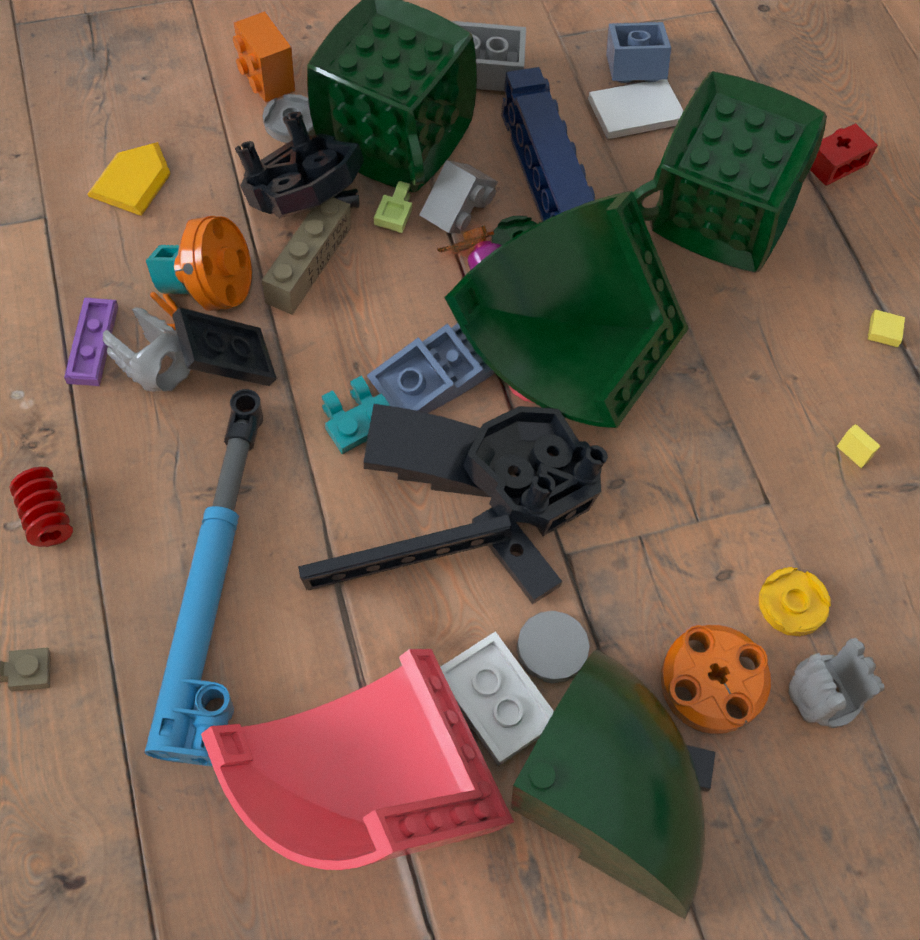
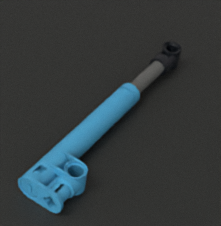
(183, 697)

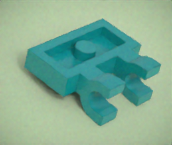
(351, 427)

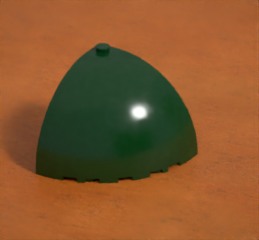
(619, 785)

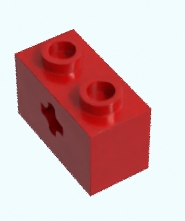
(843, 154)

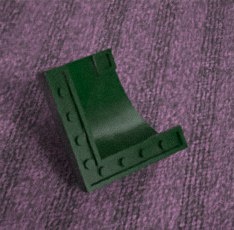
(574, 311)

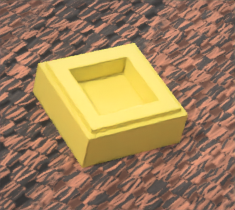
(886, 328)
(858, 446)

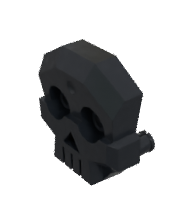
(300, 172)
(546, 486)

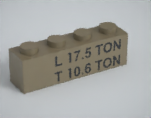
(306, 255)

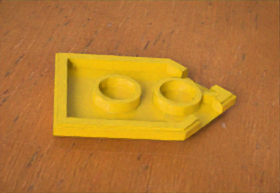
(132, 179)

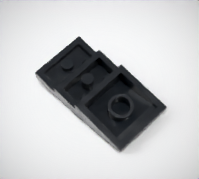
(421, 448)

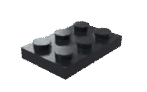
(223, 347)

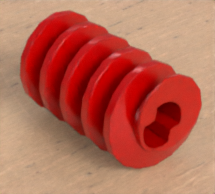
(40, 507)

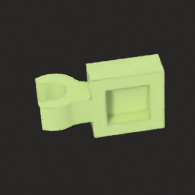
(395, 210)

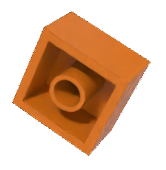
(264, 56)

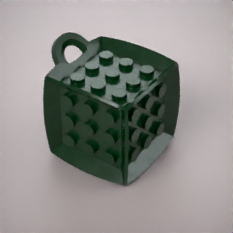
(395, 87)
(733, 170)

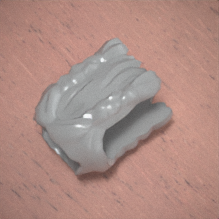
(146, 364)
(819, 676)

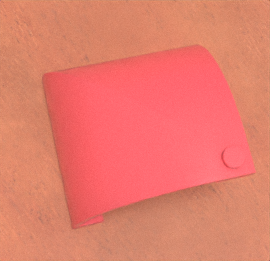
(362, 773)

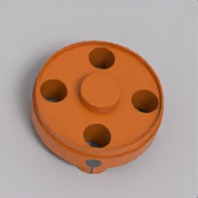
(214, 263)
(715, 678)

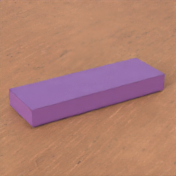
(88, 349)

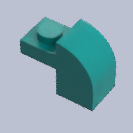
(162, 271)

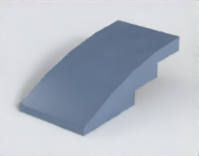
(430, 371)

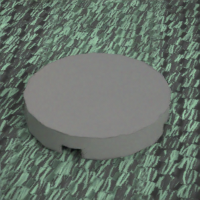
(278, 109)
(552, 646)

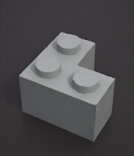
(455, 195)

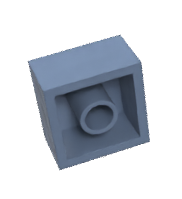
(638, 51)

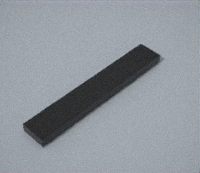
(405, 552)

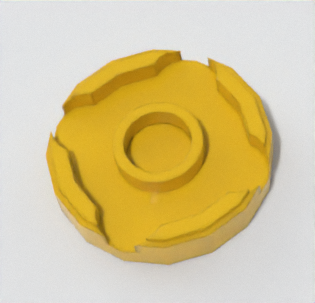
(794, 601)

